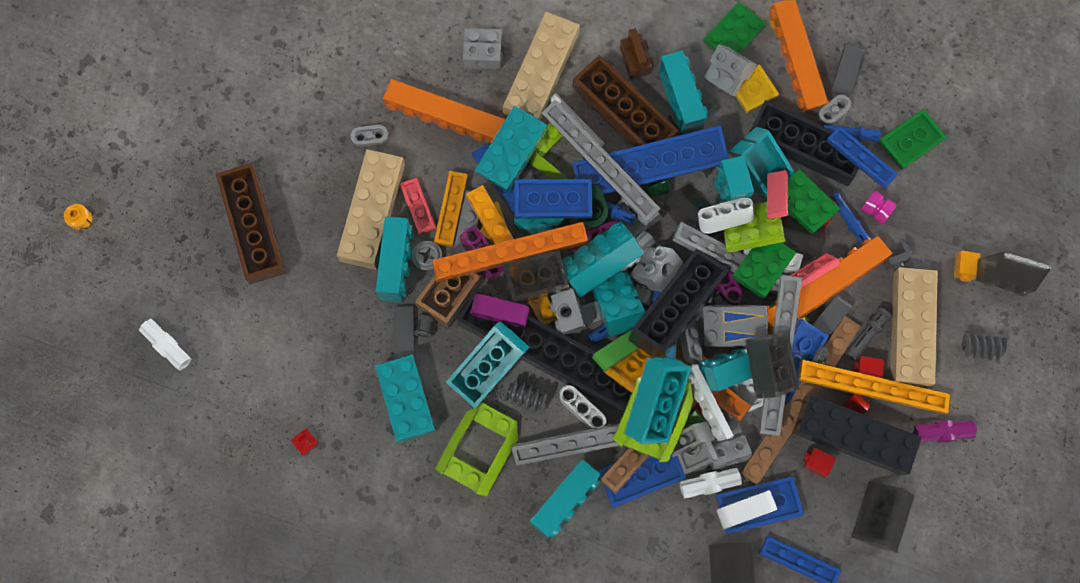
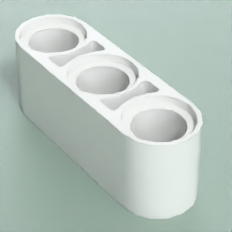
(726, 215)
(577, 400)
(746, 509)

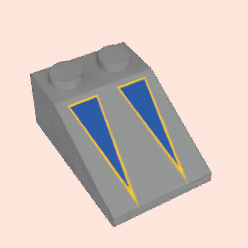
(733, 324)

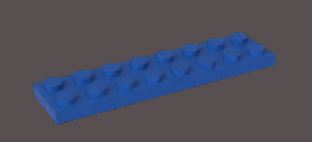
(662, 158)

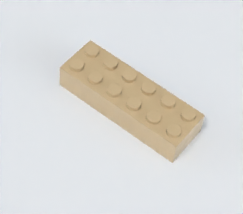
(542, 66)
(370, 205)
(914, 327)

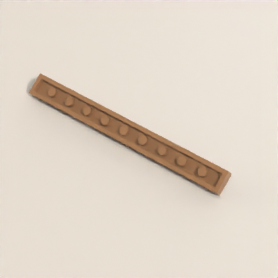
(772, 444)
(633, 459)

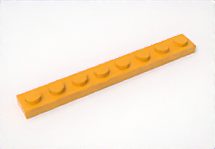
(499, 233)
(873, 387)

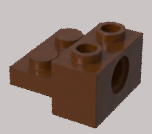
(640, 63)

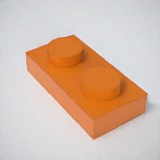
(731, 403)

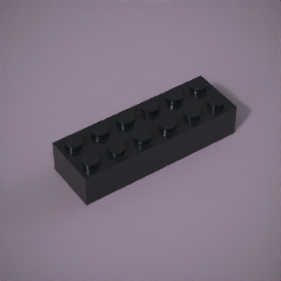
(805, 143)
(678, 305)
(856, 435)

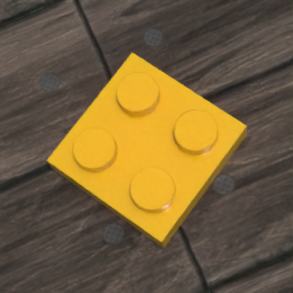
(756, 90)

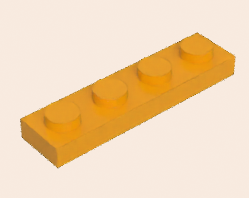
(451, 209)

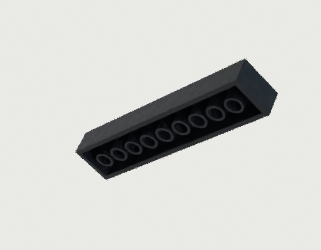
(557, 357)

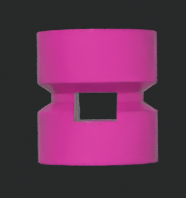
(878, 207)

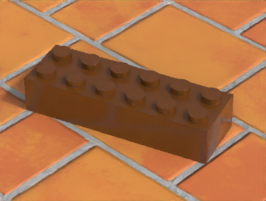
(622, 104)
(251, 223)

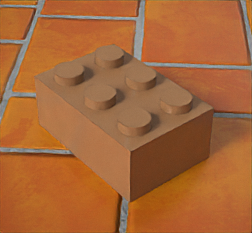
(447, 298)

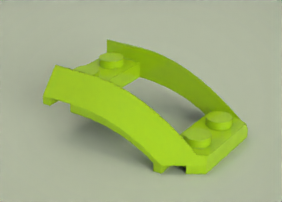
(549, 139)
(658, 450)
(463, 471)

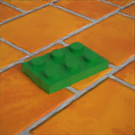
(735, 29)
(912, 139)
(809, 203)
(763, 267)

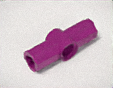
(946, 431)

